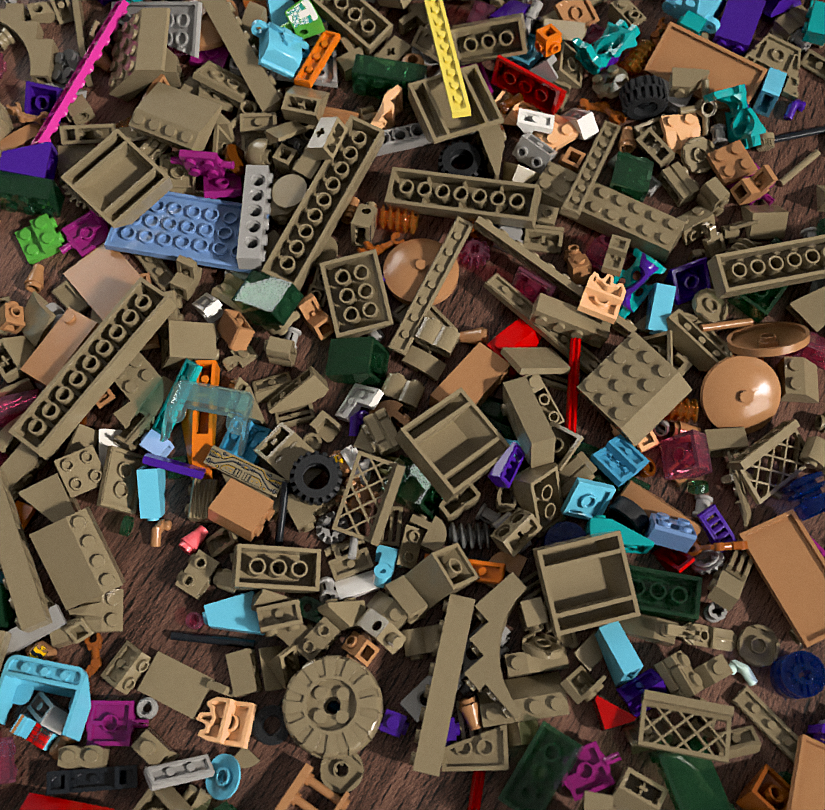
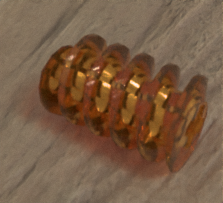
(637, 57)
(398, 219)
(687, 409)

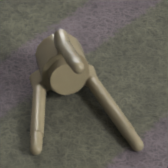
(732, 231)

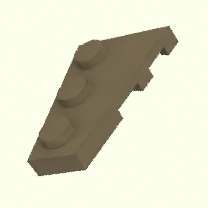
(479, 753)

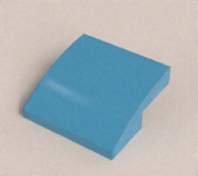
(256, 435)
(619, 460)

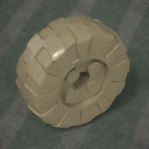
(308, 700)

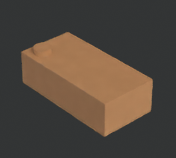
(58, 346)
(476, 374)

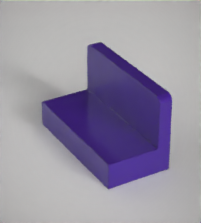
(632, 690)

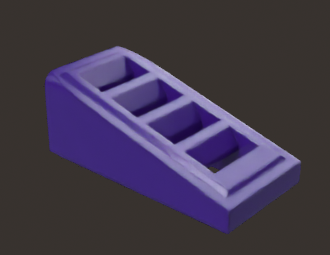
(504, 471)
(726, 533)

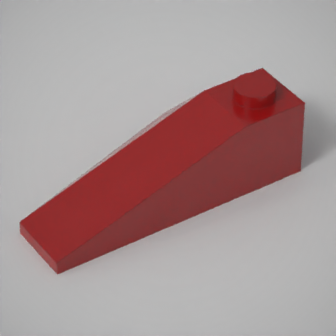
(516, 335)

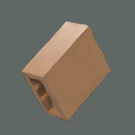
(241, 510)

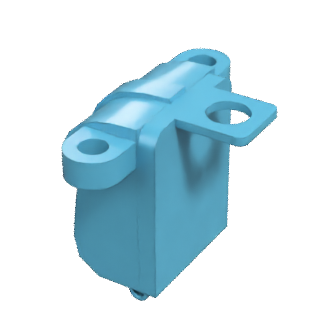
(706, 8)
(279, 48)

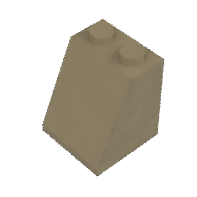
(189, 341)
(51, 498)
(442, 574)

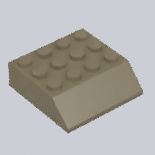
(139, 52)
(433, 110)
(118, 180)
(634, 388)
(452, 444)
(586, 582)

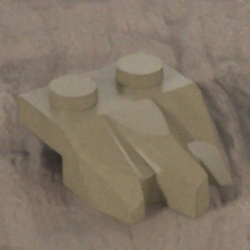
(102, 612)

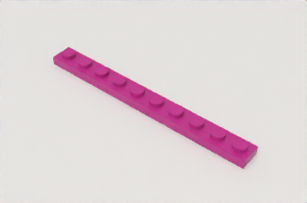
(84, 68)

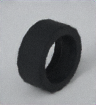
(628, 513)

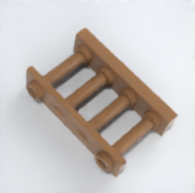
(306, 778)

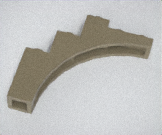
(30, 34)
(300, 512)
(486, 672)

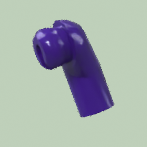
(792, 107)
(355, 421)

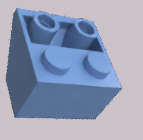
(670, 532)

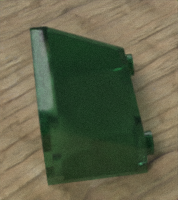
(691, 780)

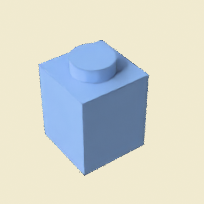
(151, 444)

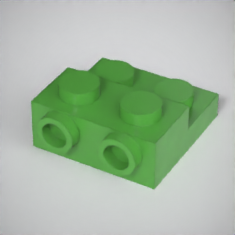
(40, 239)

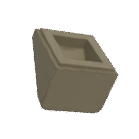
(78, 629)

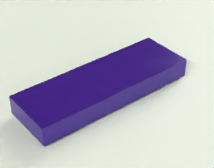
(174, 466)

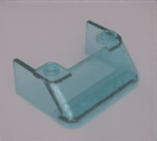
(211, 399)

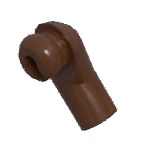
(505, 105)

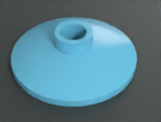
(226, 777)

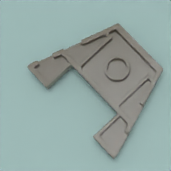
(779, 55)
(181, 180)
(137, 384)

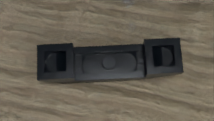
(92, 779)

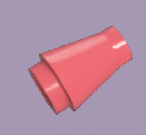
(193, 540)

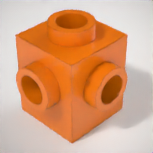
(548, 40)

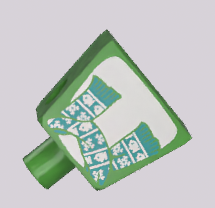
(303, 19)

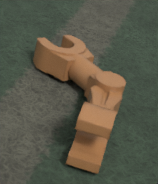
(23, 117)

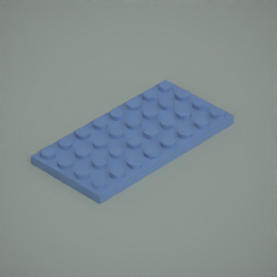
(185, 227)

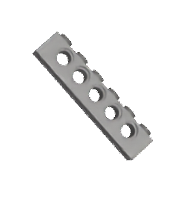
(254, 217)
(411, 701)

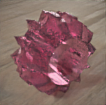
(475, 258)

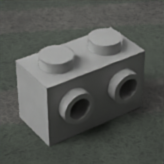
(534, 152)

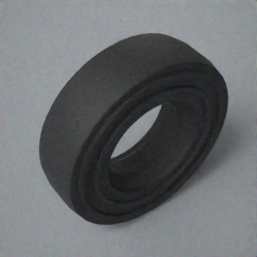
(258, 726)

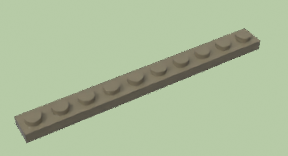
(543, 269)

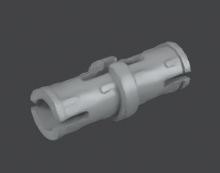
(532, 14)

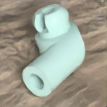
(745, 670)

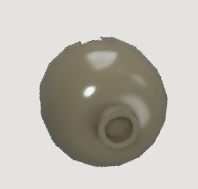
(260, 153)

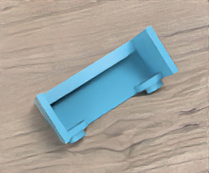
(25, 674)

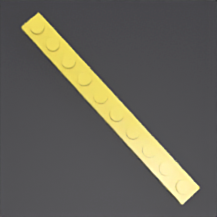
(447, 59)

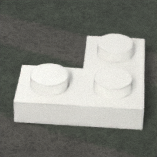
(358, 397)

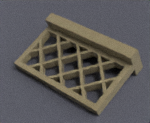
(761, 448)
(386, 503)
(691, 707)

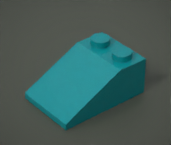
(632, 540)

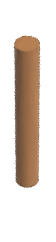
(726, 324)

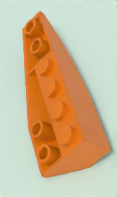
(199, 426)

